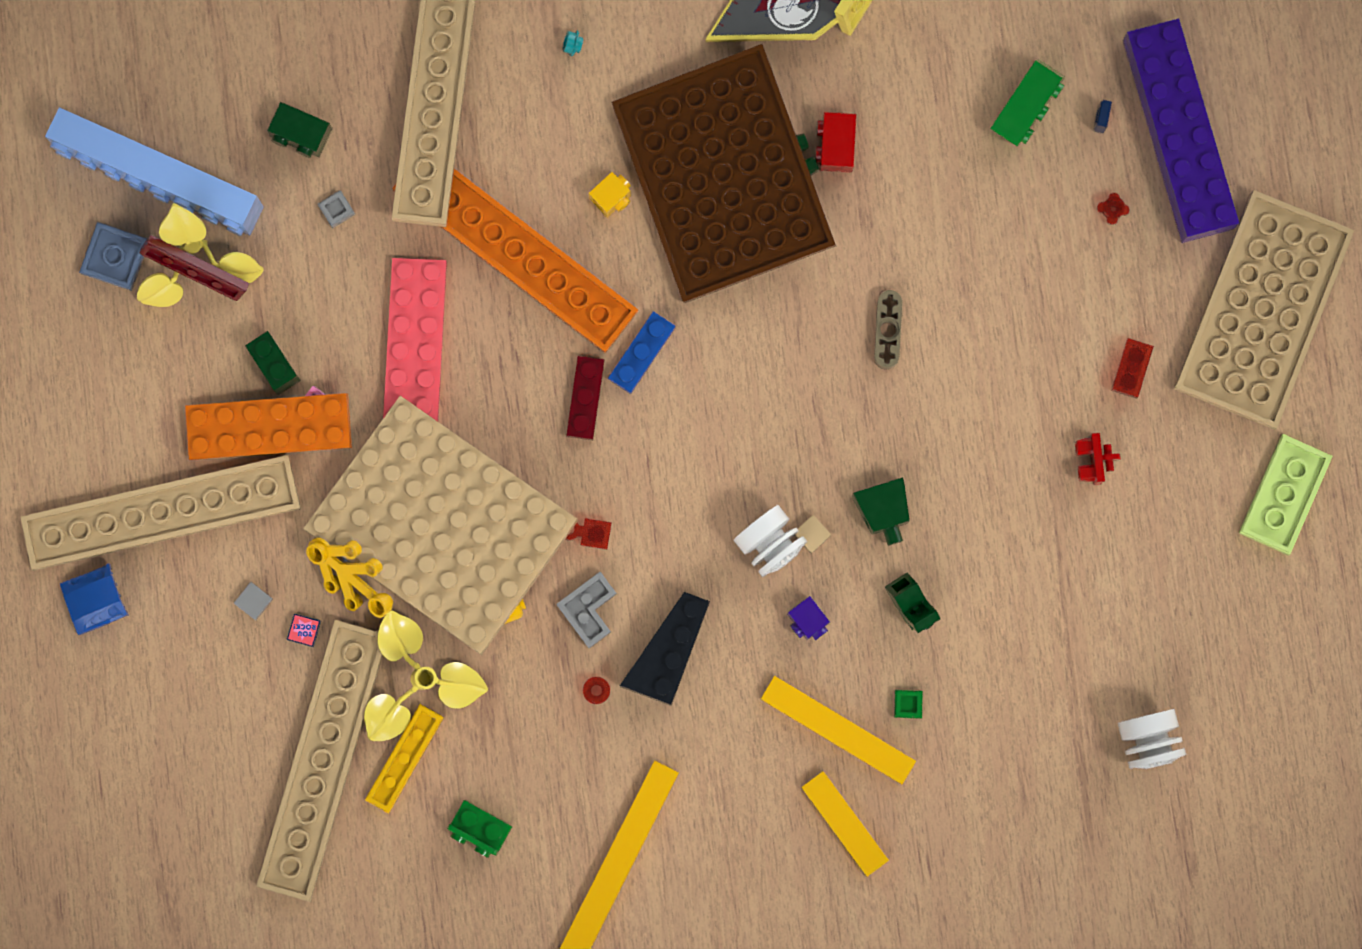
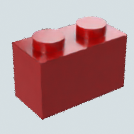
(837, 143)

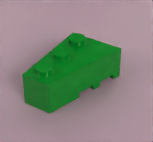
(1028, 103)

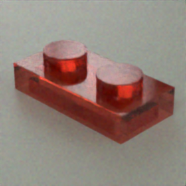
(1132, 368)

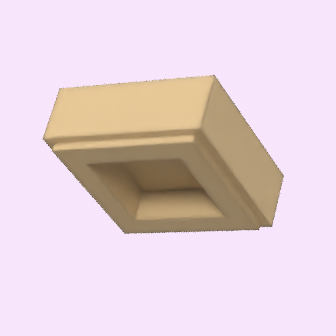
(814, 533)

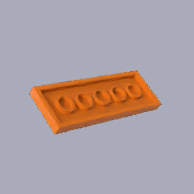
(268, 426)

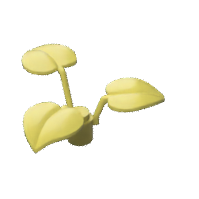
(188, 231)
(457, 688)

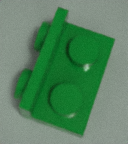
(479, 828)

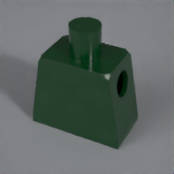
(884, 509)

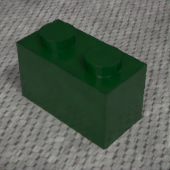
(299, 130)
(272, 363)

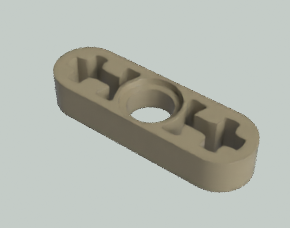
(896, 310)

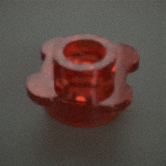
(1115, 201)

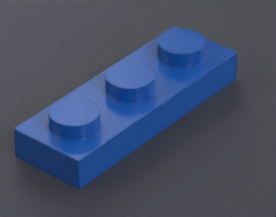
(641, 352)

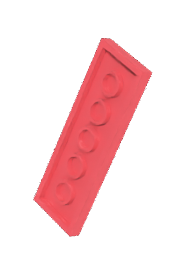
(415, 334)

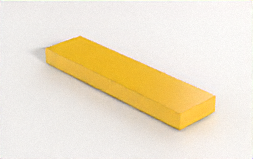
(404, 758)
(845, 824)

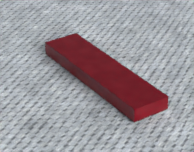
(193, 268)

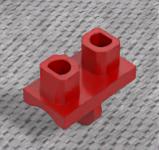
(1092, 447)

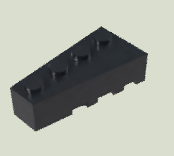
(665, 658)

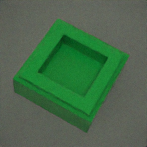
(908, 704)

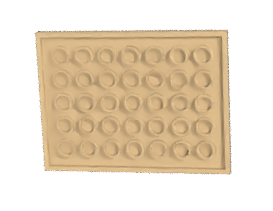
(444, 523)

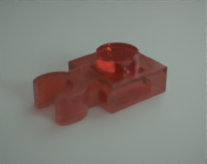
(593, 534)

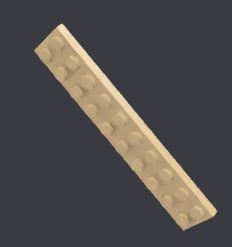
(433, 112)
(160, 512)
(321, 762)

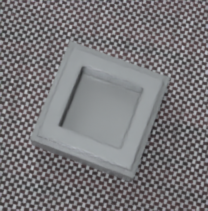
(336, 209)
(253, 601)

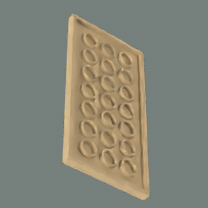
(1264, 310)

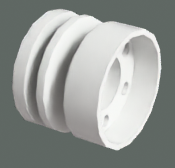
(770, 541)
(1152, 739)

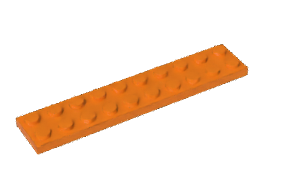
(536, 265)

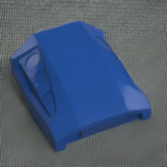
(93, 600)

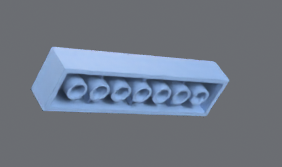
(154, 171)

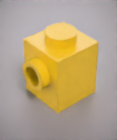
(611, 194)

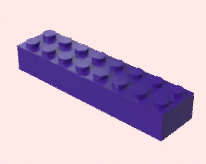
(1180, 130)

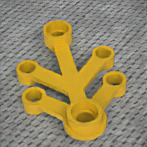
(324, 555)

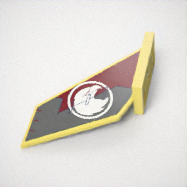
(785, 19)

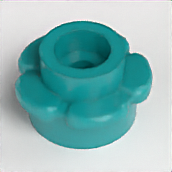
(572, 43)

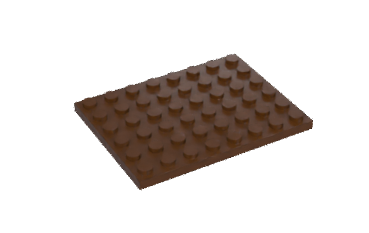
(723, 173)

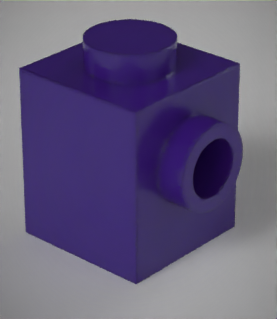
(808, 620)

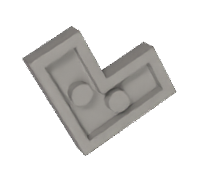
(581, 605)

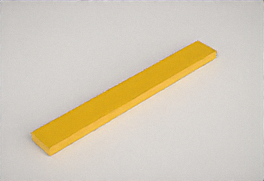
(620, 857)

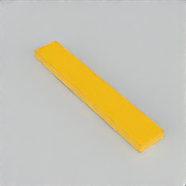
(838, 730)

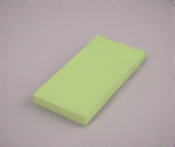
(1285, 494)

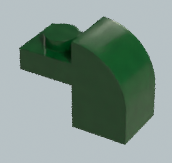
(912, 603)

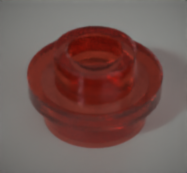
(593, 682)

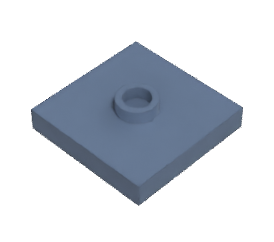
(113, 256)

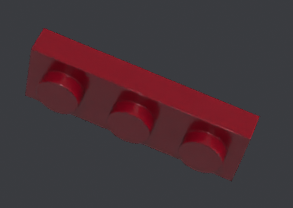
(585, 398)

